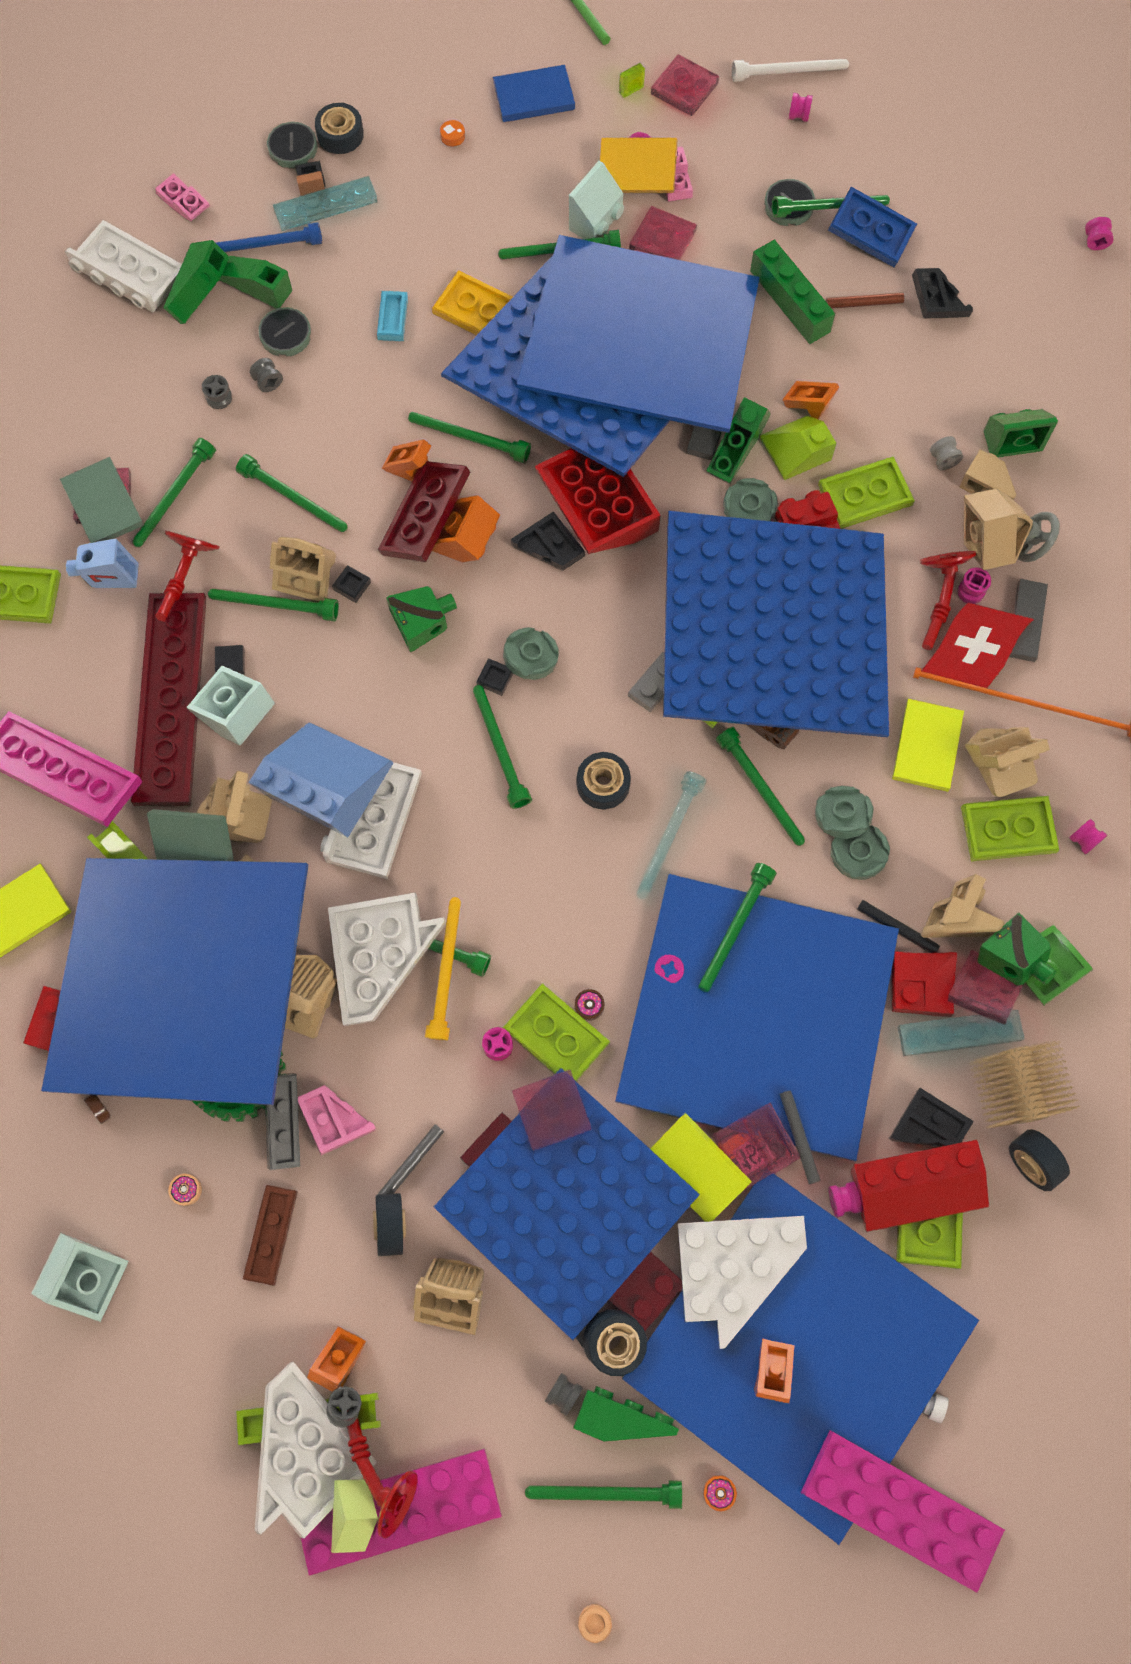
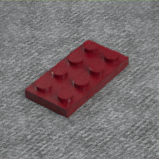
(424, 511)

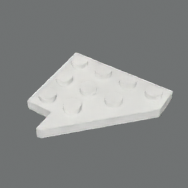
(376, 950)
(735, 1266)
(299, 1455)

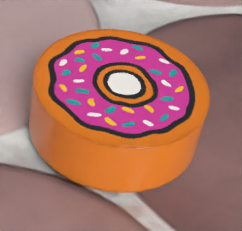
(719, 1493)

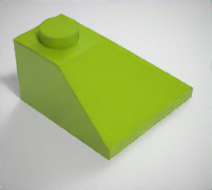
(799, 446)

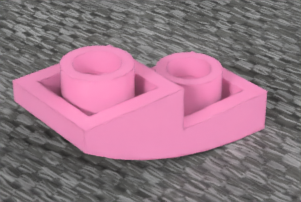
(683, 186)
(181, 198)

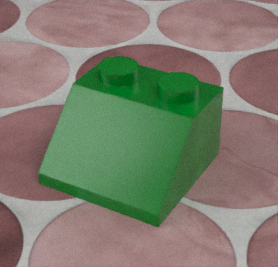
(1019, 432)

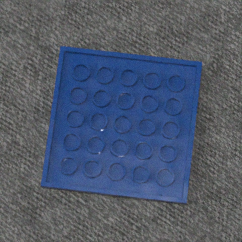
(568, 1215)

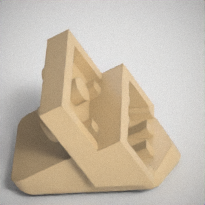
(301, 568)
(1006, 758)
(244, 810)
(958, 914)
(309, 994)
(450, 1295)

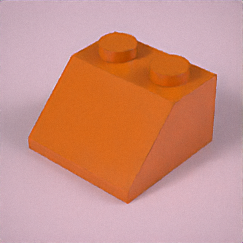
(467, 529)

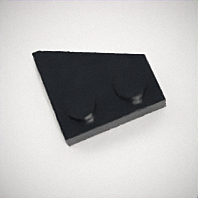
(938, 295)
(550, 543)
(930, 1122)

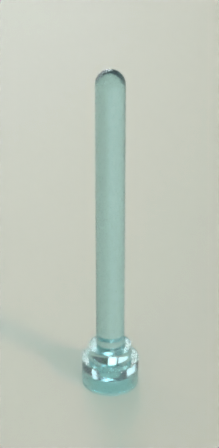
(692, 784)

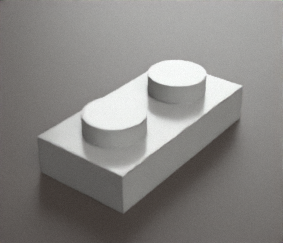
(650, 687)

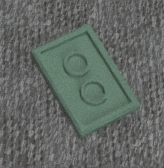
(101, 501)
(189, 836)

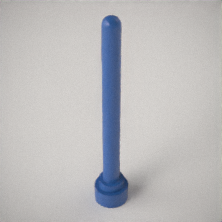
(310, 234)

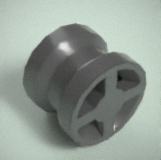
(266, 375)
(212, 386)
(564, 1394)
(345, 1399)

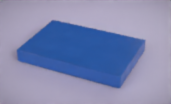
(534, 93)
(872, 227)

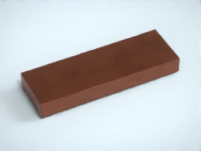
(270, 1235)

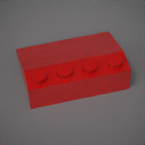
(598, 502)

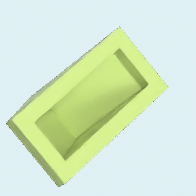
(352, 1516)

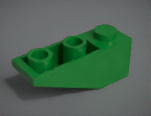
(195, 279)
(258, 279)
(738, 443)
(616, 1421)

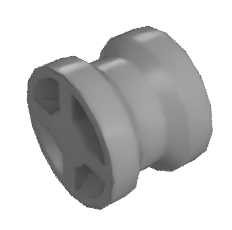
(946, 453)

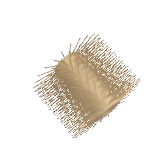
(1023, 1084)

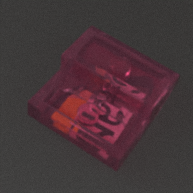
(757, 1144)

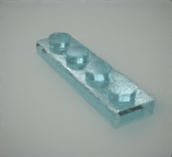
(325, 203)
(958, 1034)

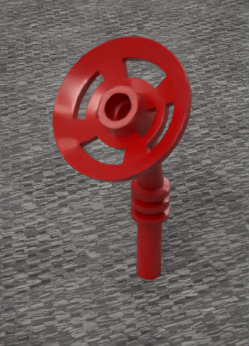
(949, 566)
(176, 585)
(394, 1500)

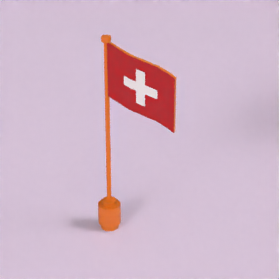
(977, 652)

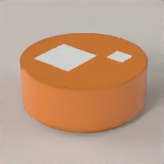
(452, 133)

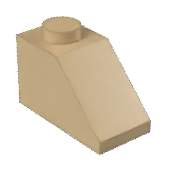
(986, 474)

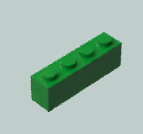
(792, 291)

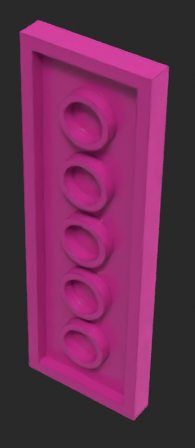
(64, 770)
(446, 1499)
(903, 1511)

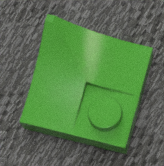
(1066, 961)

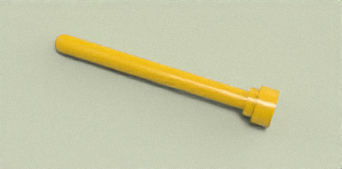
(437, 1027)

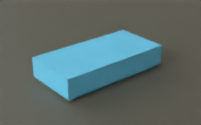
(392, 316)

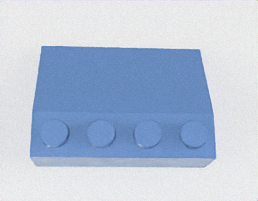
(322, 777)

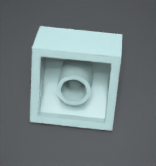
(595, 203)
(231, 704)
(79, 1277)

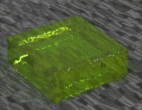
(631, 80)

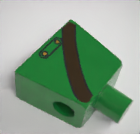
(420, 615)
(1017, 953)

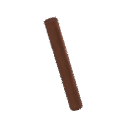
(865, 300)

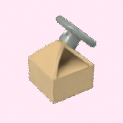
(1000, 527)

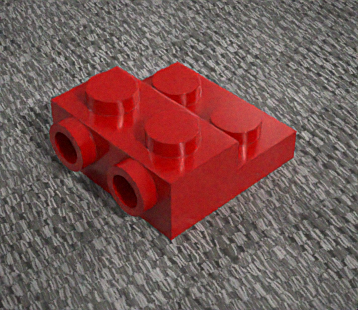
(814, 510)

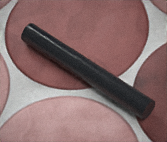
(904, 930)

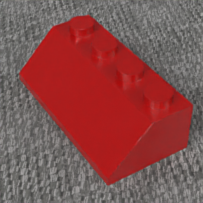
(921, 1185)

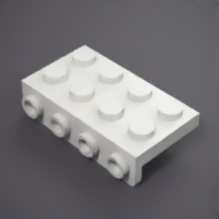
(125, 266)
(380, 827)

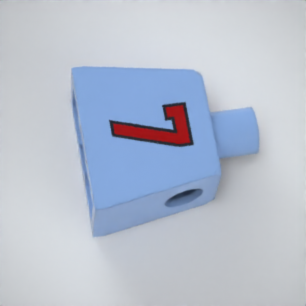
(104, 565)

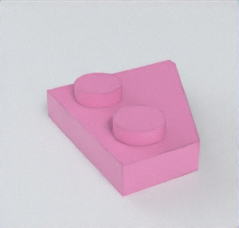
(331, 1120)

